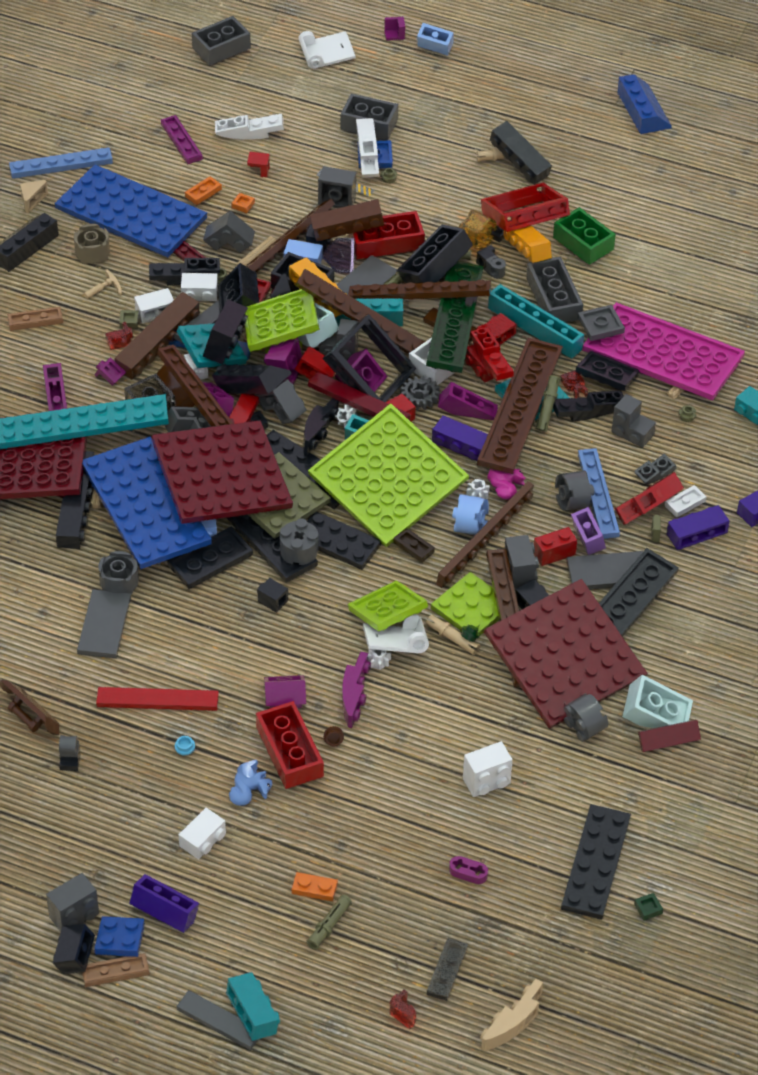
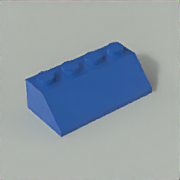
(642, 104)

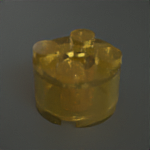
(479, 229)

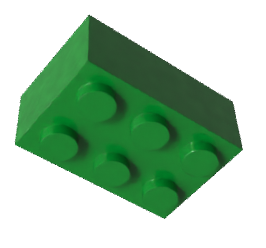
(584, 235)

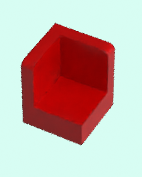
(259, 160)

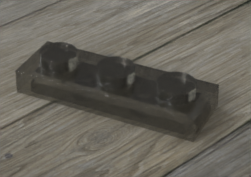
(447, 969)

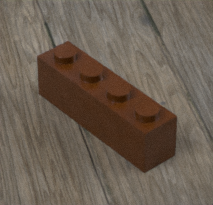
(347, 220)

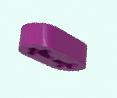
(468, 870)

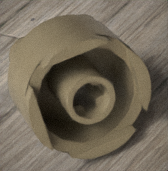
(91, 244)

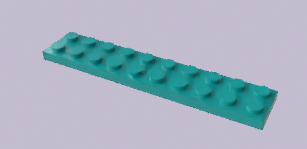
(83, 421)

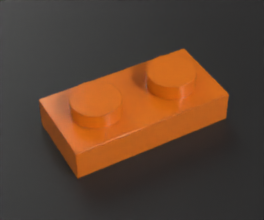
(203, 190)
(314, 886)

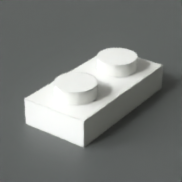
(685, 501)

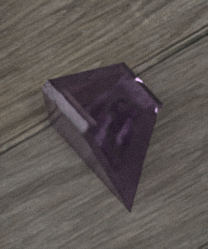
(340, 255)

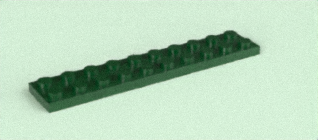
(454, 322)

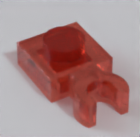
(574, 382)

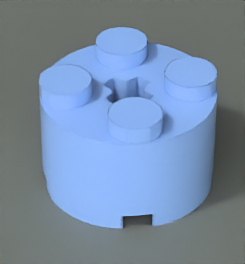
(470, 514)

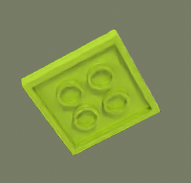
(468, 603)
(387, 605)

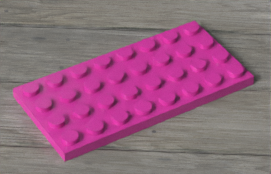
(669, 353)

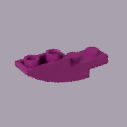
(353, 689)

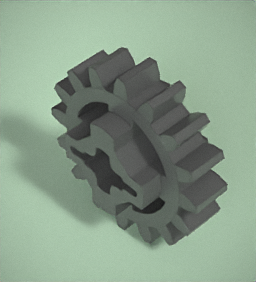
(420, 392)

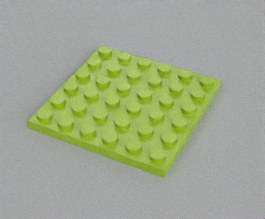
(388, 474)

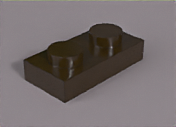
(414, 545)

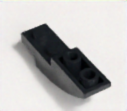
(173, 271)
(593, 406)
(316, 425)

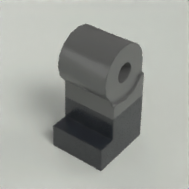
(492, 264)
(69, 753)

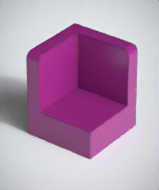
(394, 28)

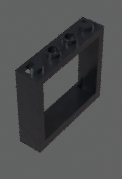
(387, 347)

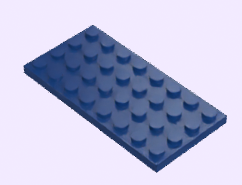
(131, 210)
(141, 504)

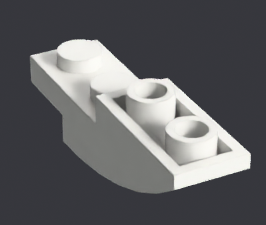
(246, 129)
(367, 147)

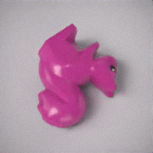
(504, 482)

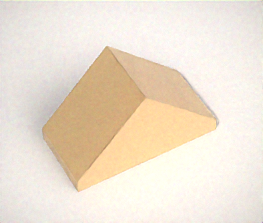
(33, 193)

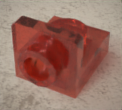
(119, 338)
(401, 1011)

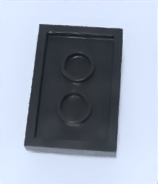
(607, 371)

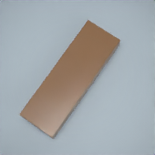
(35, 318)
(115, 970)

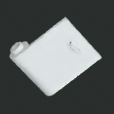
(326, 49)
(408, 638)

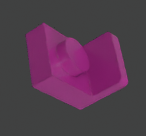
(110, 371)

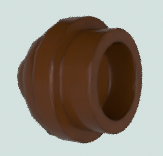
(333, 736)

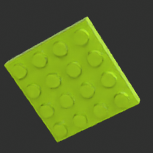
(280, 319)

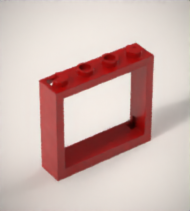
(554, 207)

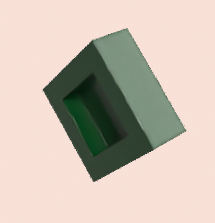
(648, 906)

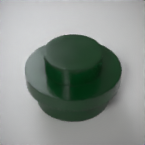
(470, 633)

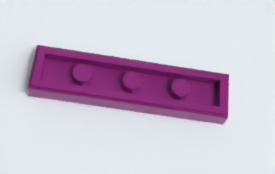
(181, 139)

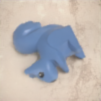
(247, 780)

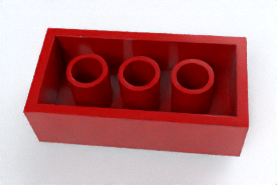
(399, 234)
(289, 745)

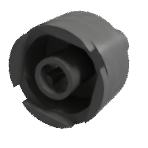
(574, 490)
(299, 542)
(118, 572)
(585, 716)

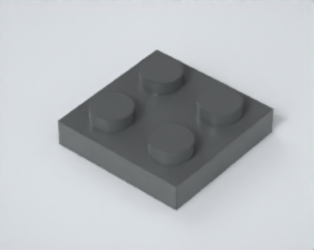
(601, 322)

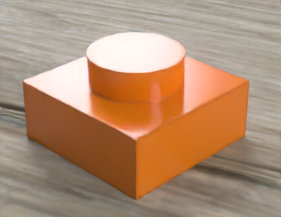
(243, 203)

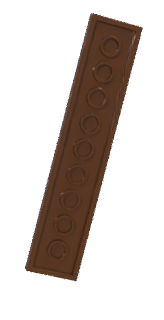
(519, 406)

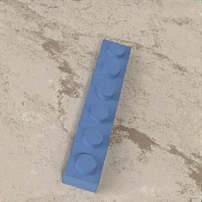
(60, 163)
(601, 499)

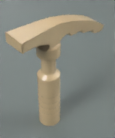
(110, 280)

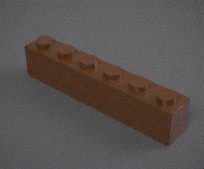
(157, 334)

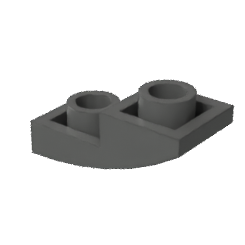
(656, 470)

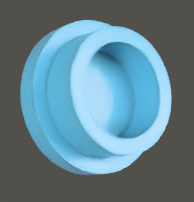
(184, 745)

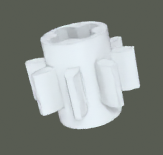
(344, 414)
(478, 489)
(379, 658)

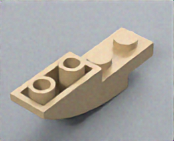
(513, 1021)

